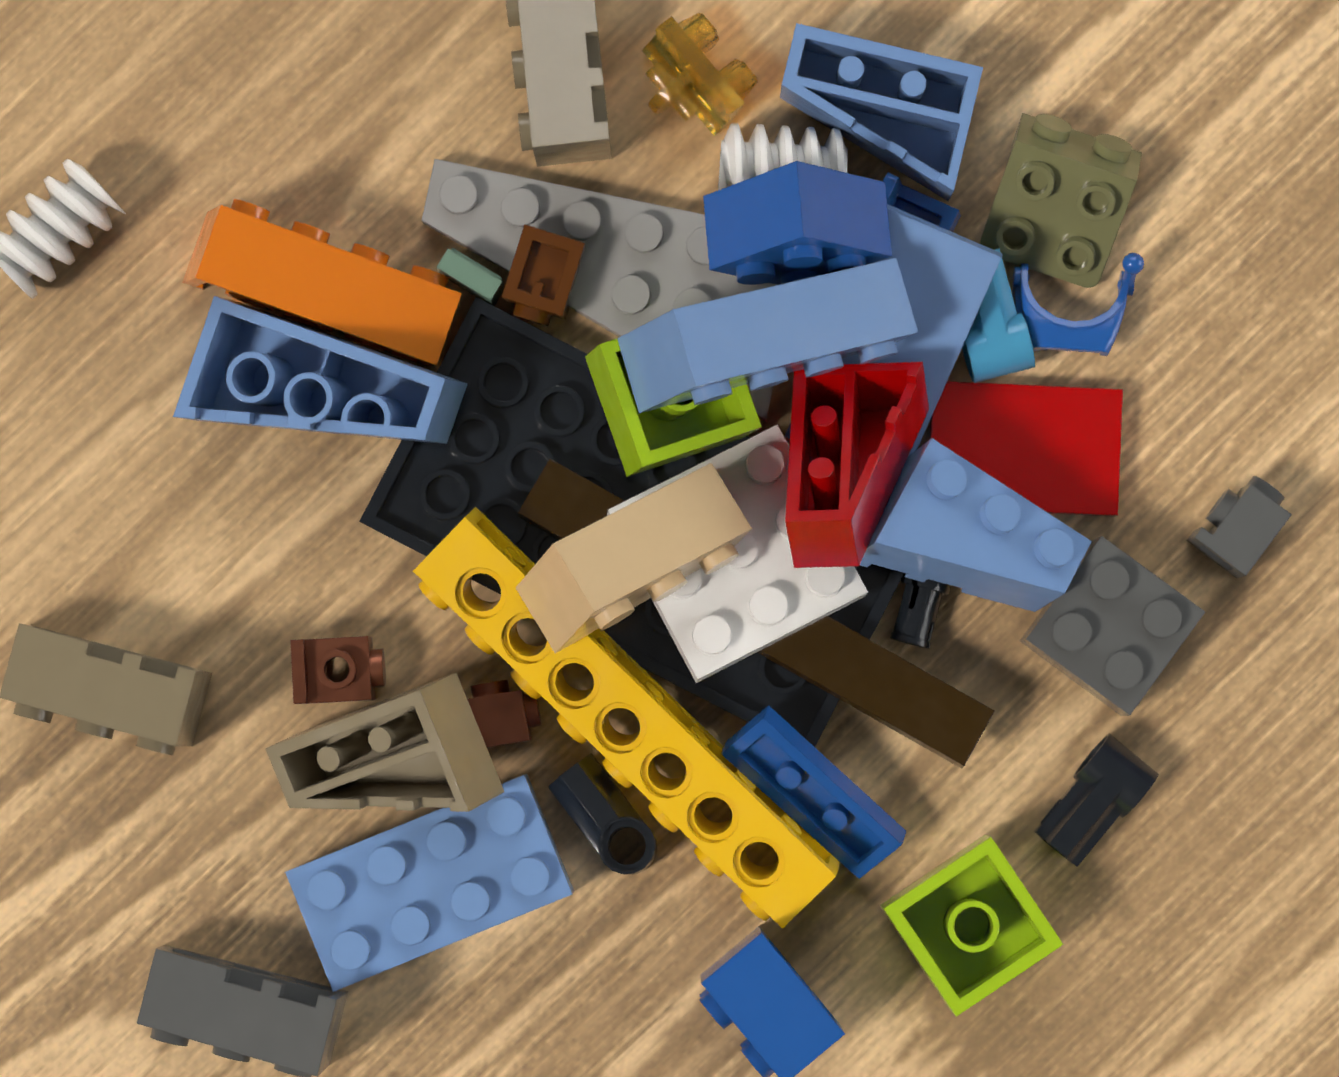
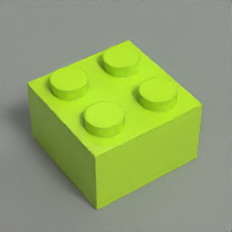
(669, 431)
(971, 924)

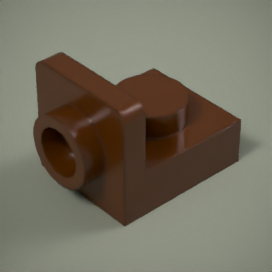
(543, 275)

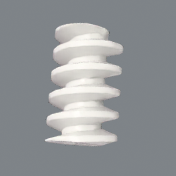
(749, 159)
(53, 226)

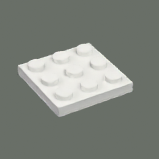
(760, 592)

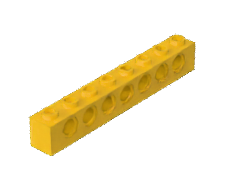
(665, 727)

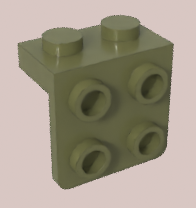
(1061, 199)

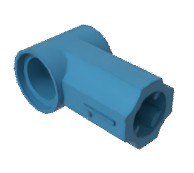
(999, 335)

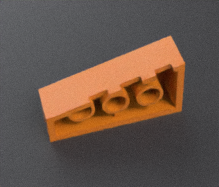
(323, 283)

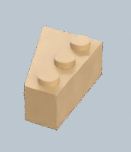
(633, 556)

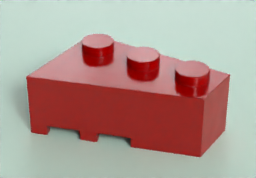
(847, 454)

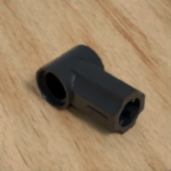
(1105, 787)
(601, 811)

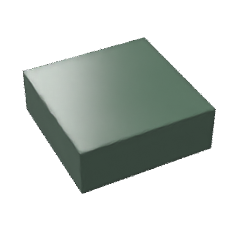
(471, 276)

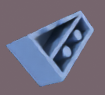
(886, 100)
(973, 533)

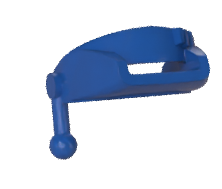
(1081, 336)

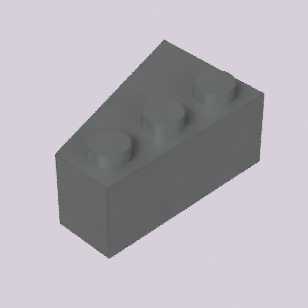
(241, 1011)

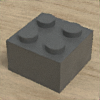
(1113, 627)

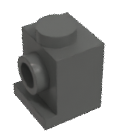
(1242, 526)

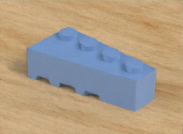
(766, 334)

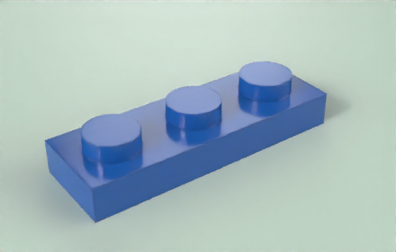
(813, 792)

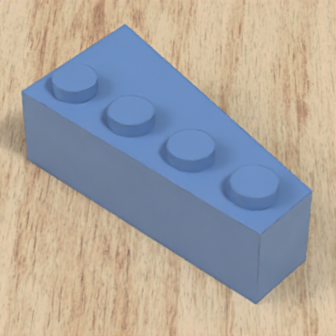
(294, 377)

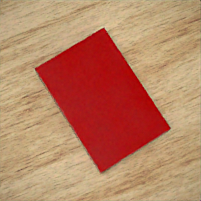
(1038, 440)

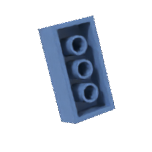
(429, 884)

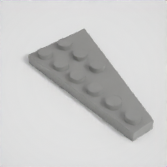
(636, 253)

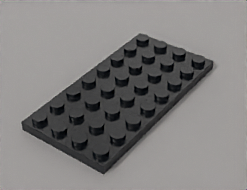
(536, 403)

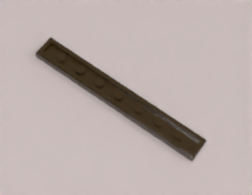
(820, 653)

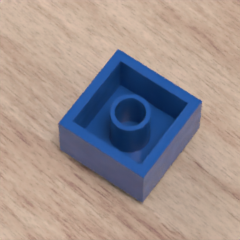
(796, 224)
(770, 1006)

